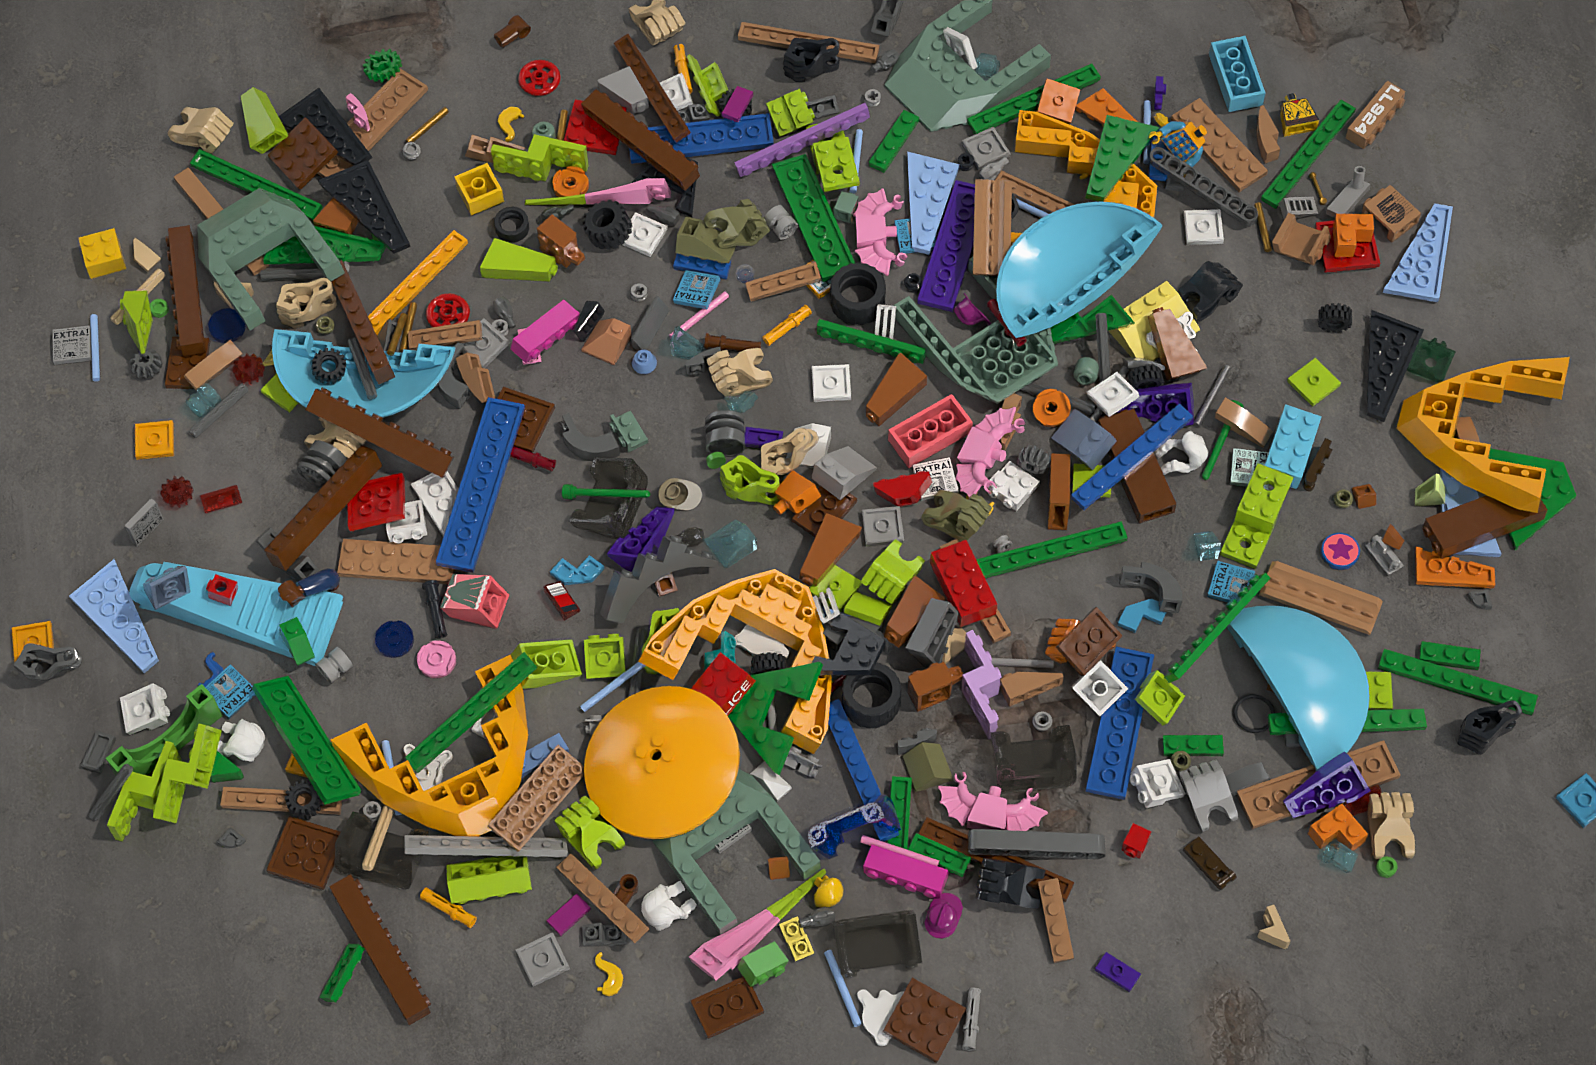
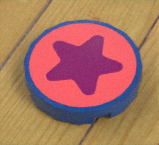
(1340, 551)

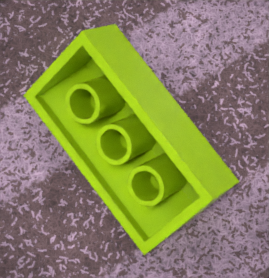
(488, 878)

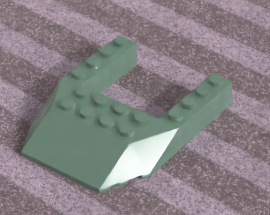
(942, 86)
(249, 231)
(987, 361)
(743, 806)

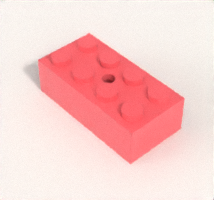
(930, 431)

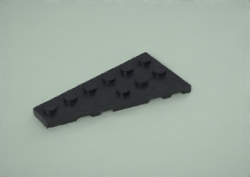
(329, 123)
(365, 199)
(1390, 353)

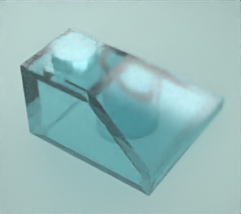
(732, 543)

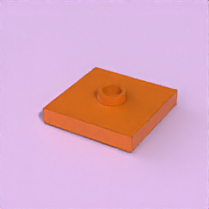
(1058, 101)

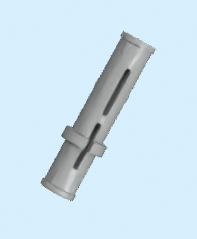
(970, 1028)

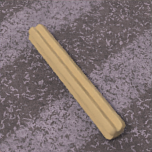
(147, 286)
(377, 838)

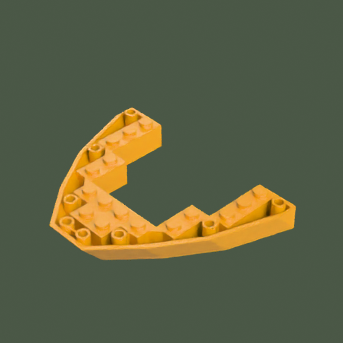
(1052, 137)
(1432, 417)
(776, 608)
(461, 803)

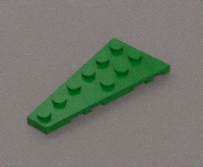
(1117, 151)
(344, 246)

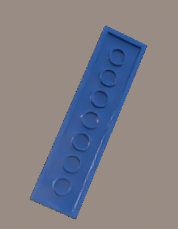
(718, 136)
(1119, 727)

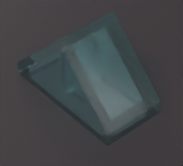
(684, 345)
(1207, 545)

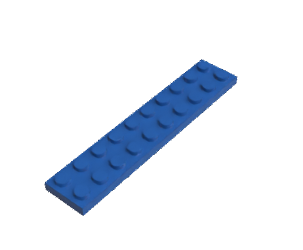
(480, 485)

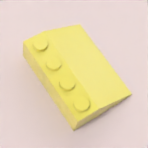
(1133, 337)

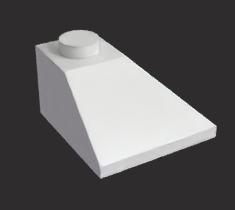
(819, 449)
(1099, 688)

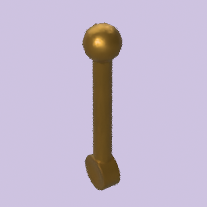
(1323, 201)

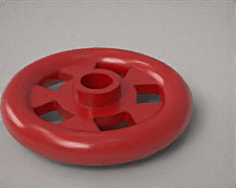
(539, 65)
(439, 301)

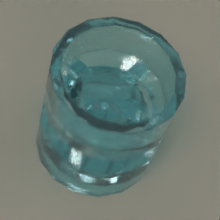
(205, 398)

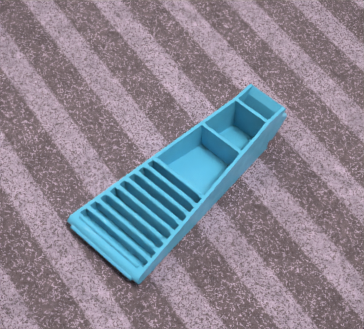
(253, 613)

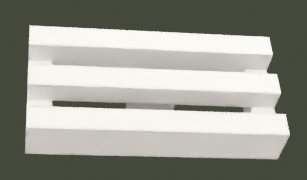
(886, 308)
(822, 598)

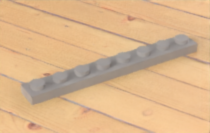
(482, 846)

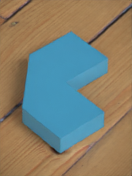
(585, 573)
(1134, 613)

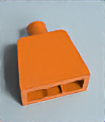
(795, 494)

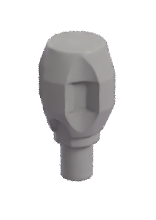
(992, 170)

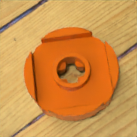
(571, 173)
(1050, 418)

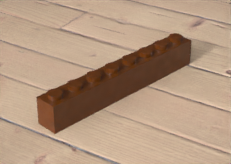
(640, 139)
(186, 291)
(362, 327)
(379, 432)
(323, 507)
(380, 950)

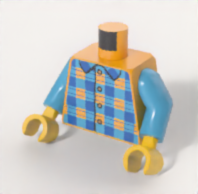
(1182, 140)

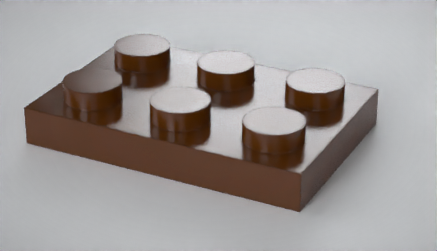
(179, 365)
(813, 515)
(1089, 641)
(727, 1007)

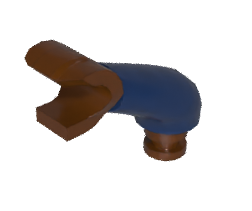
(319, 582)

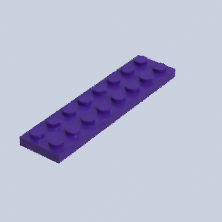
(950, 251)

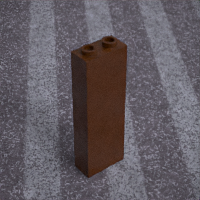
(1145, 484)
(1475, 524)

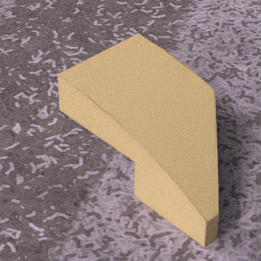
(144, 256)

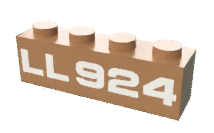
(1375, 115)

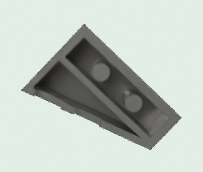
(932, 632)

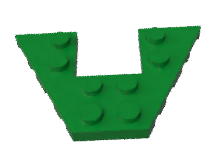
(1079, 327)
(1556, 490)
(754, 706)

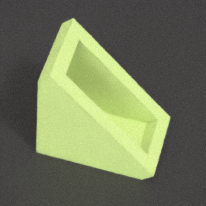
(1430, 492)

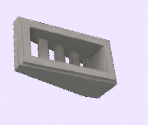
(1286, 202)

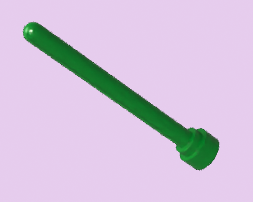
(1217, 448)
(570, 492)

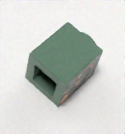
(846, 206)

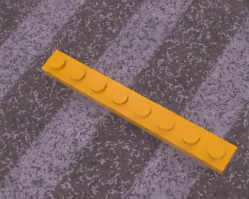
(417, 280)

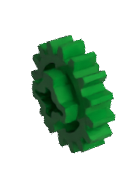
(382, 65)

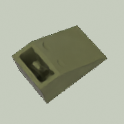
(700, 241)

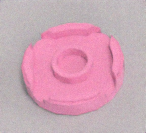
(436, 659)

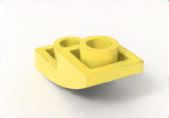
(796, 939)

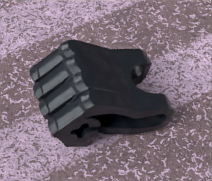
(813, 52)
(1208, 287)
(1480, 736)
(1007, 882)

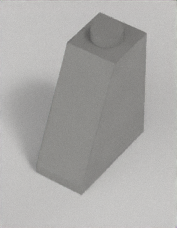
(625, 90)

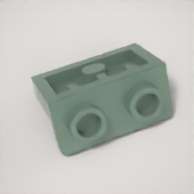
(628, 430)

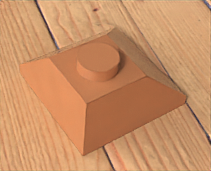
(608, 340)

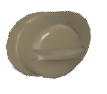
(679, 494)

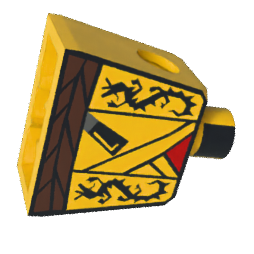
(1297, 116)

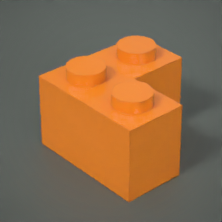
(1348, 230)
(1338, 825)

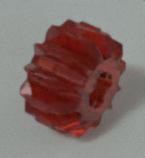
(248, 368)
(177, 491)

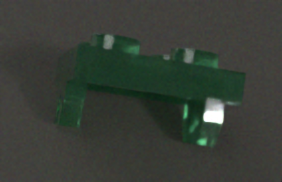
(1435, 350)

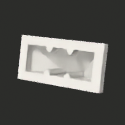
(770, 781)

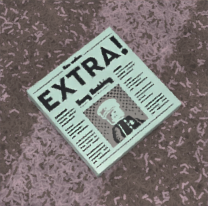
(1244, 465)

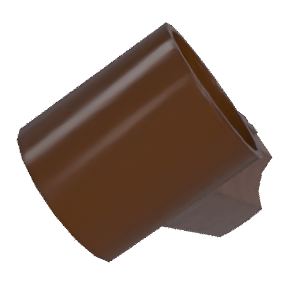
(516, 28)
(624, 894)

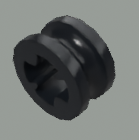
(963, 157)

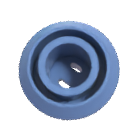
(644, 362)

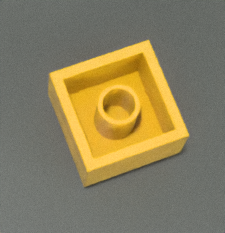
(479, 189)
(102, 253)

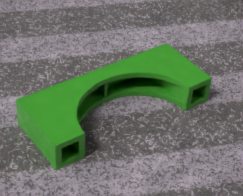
(199, 709)

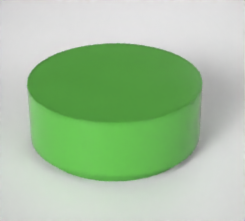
(159, 308)
(715, 460)
(1386, 867)

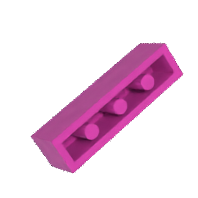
(545, 331)
(905, 871)

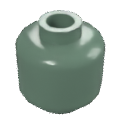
(544, 129)
(1086, 370)

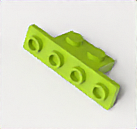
(710, 82)

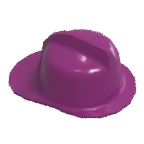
(968, 313)
(943, 915)

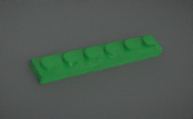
(871, 341)

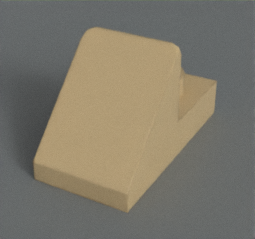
(1276, 932)

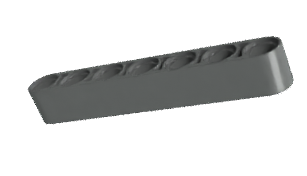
(1199, 178)
(1036, 844)

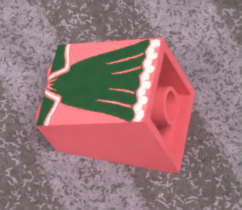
(475, 599)

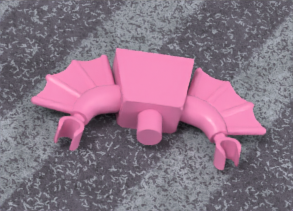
(872, 231)
(983, 449)
(989, 809)

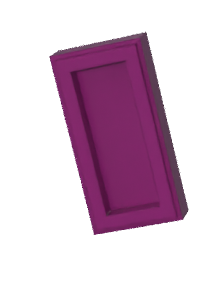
(737, 104)
(568, 914)

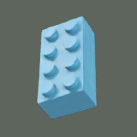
(1237, 74)
(1292, 442)

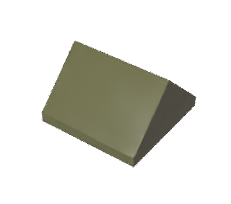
(927, 766)

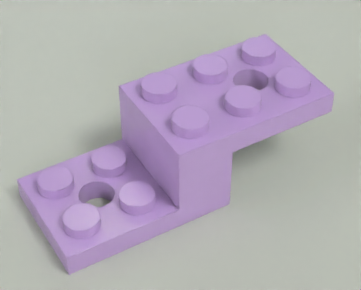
(981, 683)

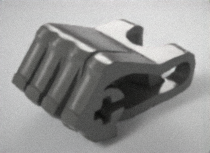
(55, 656)

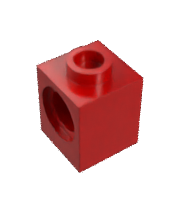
(225, 597)
(1136, 841)

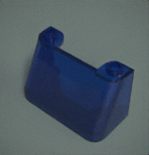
(827, 833)

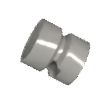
(781, 222)
(334, 664)

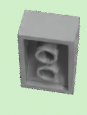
(842, 471)

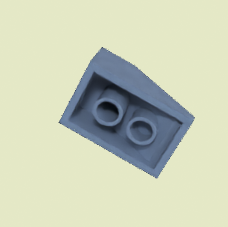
(1084, 439)
(167, 586)

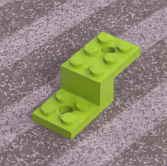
(834, 156)
(539, 158)
(1256, 516)
(178, 773)
(138, 791)

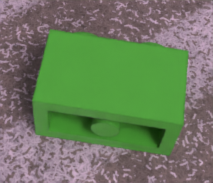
(763, 964)

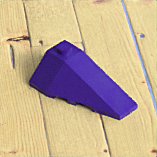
(1160, 400)
(642, 539)
(1332, 784)

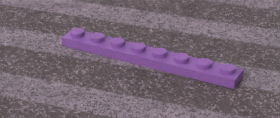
(803, 139)

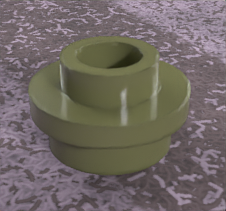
(325, 321)
(1343, 494)
(1187, 760)

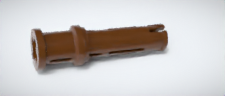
(727, 343)

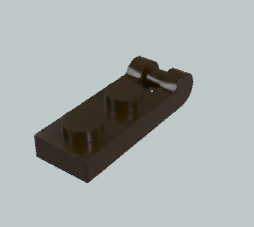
(1317, 465)
(1209, 863)

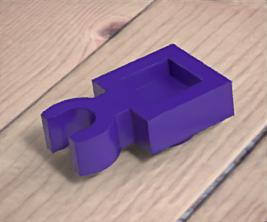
(1160, 89)

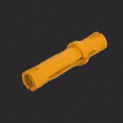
(681, 64)
(792, 321)
(455, 912)

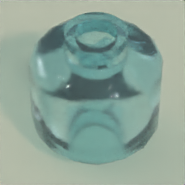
(987, 65)

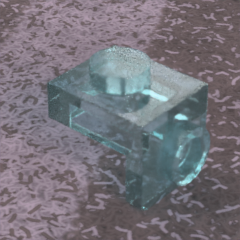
(743, 403)
(1340, 856)

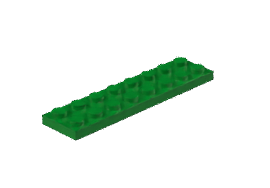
(813, 215)
(306, 740)

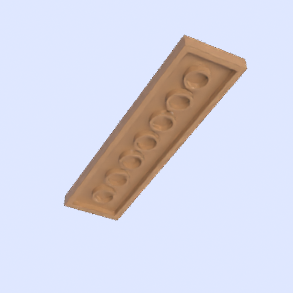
(382, 113)
(1265, 803)

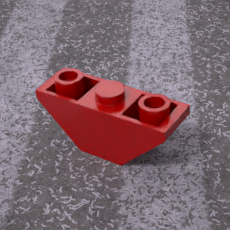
(904, 489)

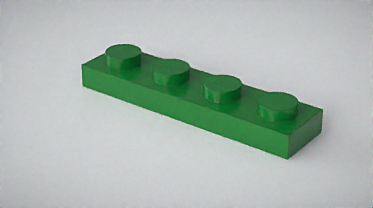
(894, 141)
(901, 799)

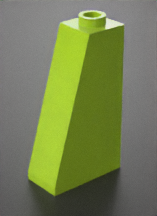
(261, 121)
(517, 263)

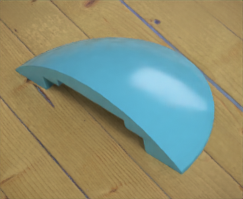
(1069, 262)
(414, 373)
(1311, 674)

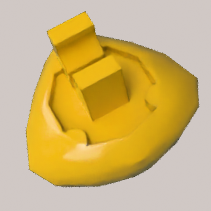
(829, 891)

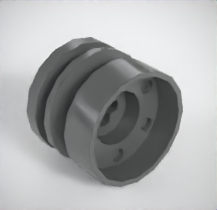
(725, 433)
(321, 463)

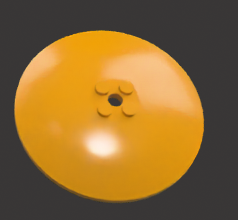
(682, 786)

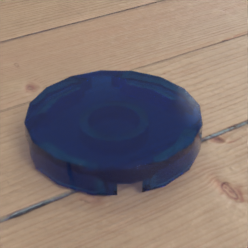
(226, 325)
(394, 639)

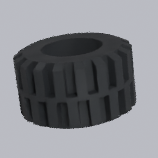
(610, 235)

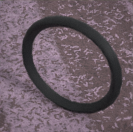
(1236, 714)

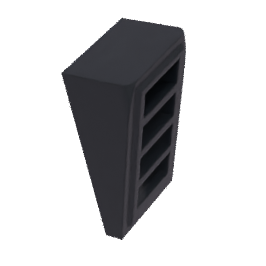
(588, 319)

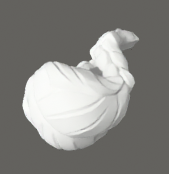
(1192, 445)
(245, 742)
(660, 910)

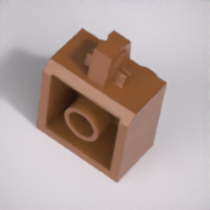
(559, 241)
(932, 685)

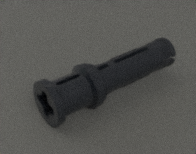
(434, 600)

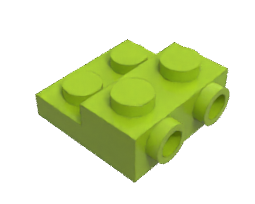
(790, 112)
(604, 656)
(1159, 697)

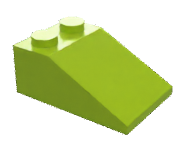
(137, 317)
(554, 660)

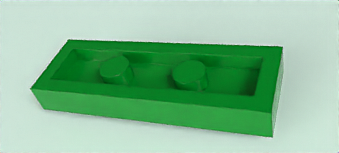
(1450, 655)
(1193, 745)
(948, 858)
(342, 973)

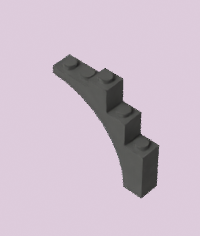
(628, 586)

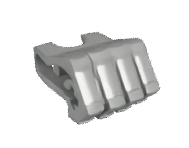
(1207, 792)

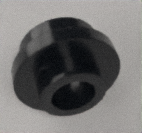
(913, 277)

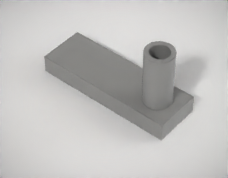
(1350, 195)

